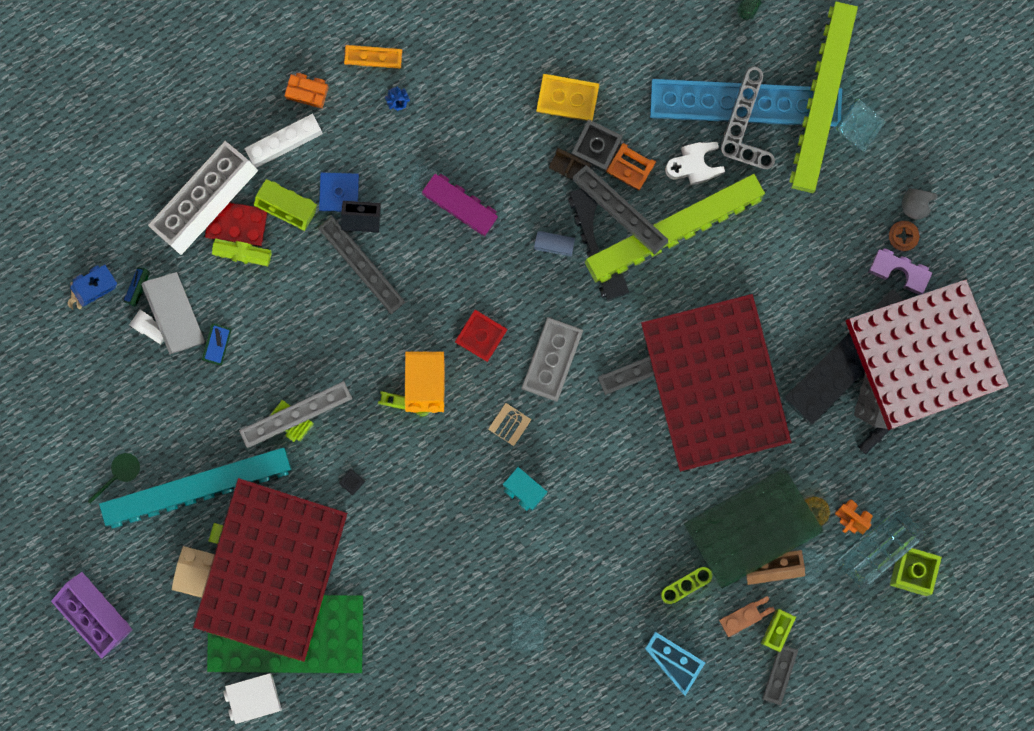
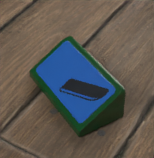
(135, 288)
(216, 344)

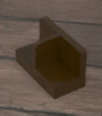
(567, 164)

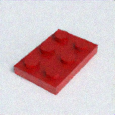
(239, 224)

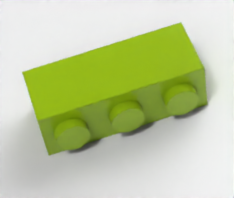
(285, 204)

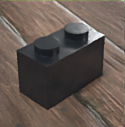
(360, 216)

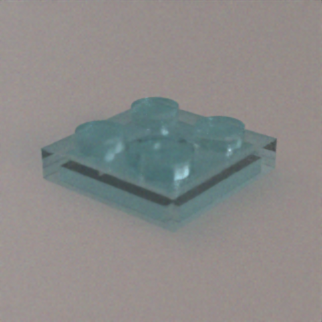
(860, 125)

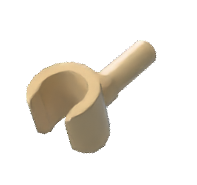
(73, 299)

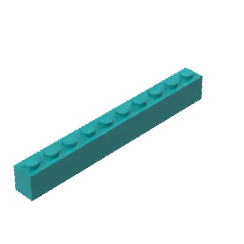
(194, 487)

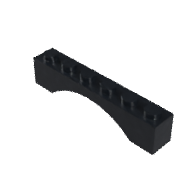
(585, 209)

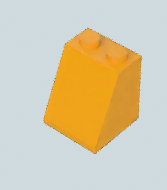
(424, 382)

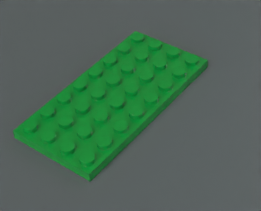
(332, 649)

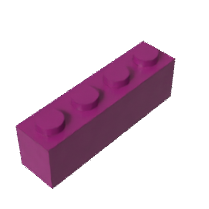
(459, 204)

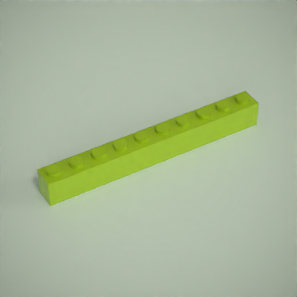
(824, 97)
(678, 226)

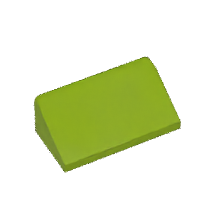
(778, 630)

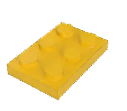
(567, 97)

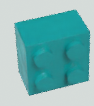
(524, 489)

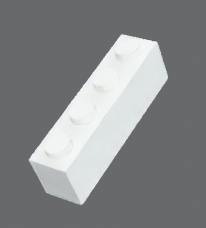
(283, 141)

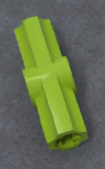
(241, 252)

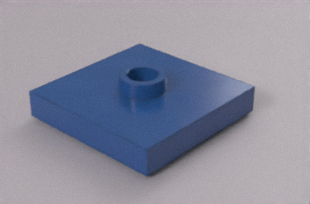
(336, 189)

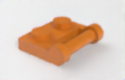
(628, 172)

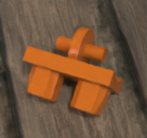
(852, 520)

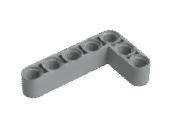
(734, 119)

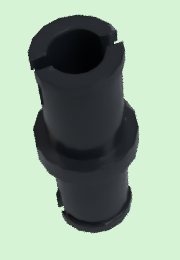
(873, 438)

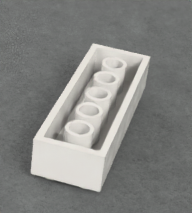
(203, 197)

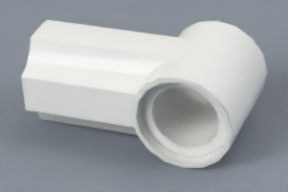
(146, 325)

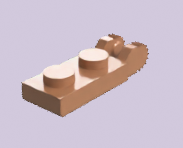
(744, 617)

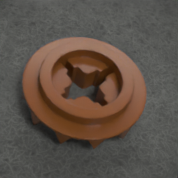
(910, 229)

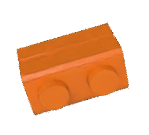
(306, 90)

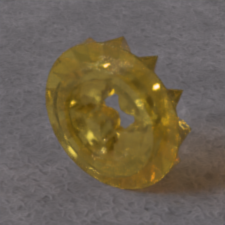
(824, 513)

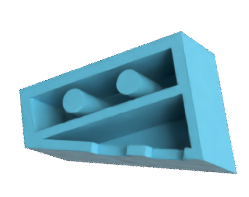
(674, 661)

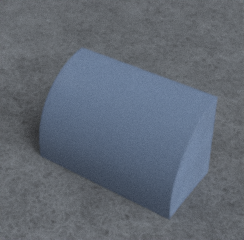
(554, 243)

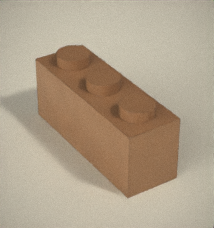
(784, 567)

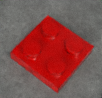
(481, 335)

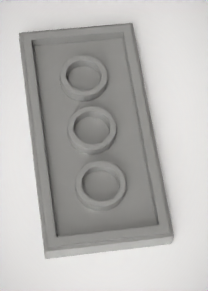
(173, 313)
(552, 359)

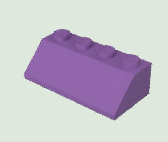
(91, 615)

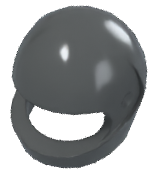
(916, 203)

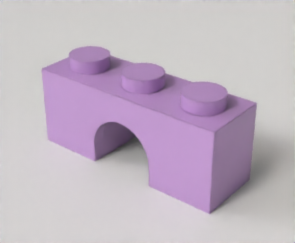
(916, 276)

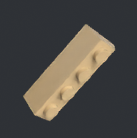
(192, 571)

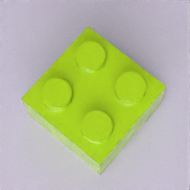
(916, 572)

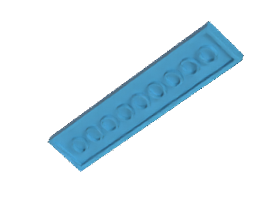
(716, 101)

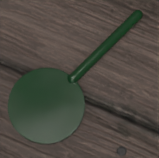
(124, 468)

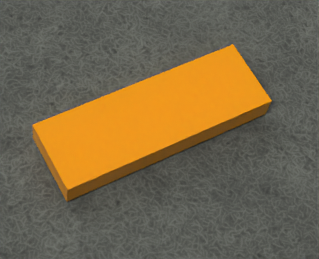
(373, 56)

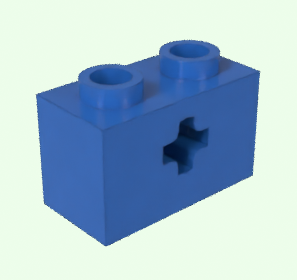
(104, 284)

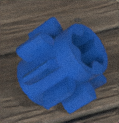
(397, 98)

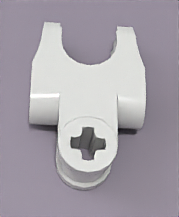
(693, 164)

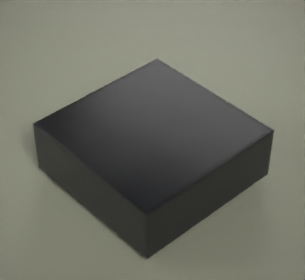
(352, 482)

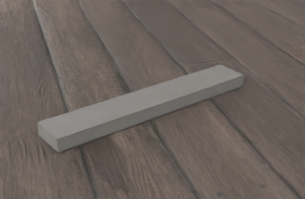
(295, 414)

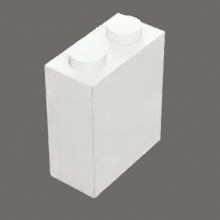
(252, 698)

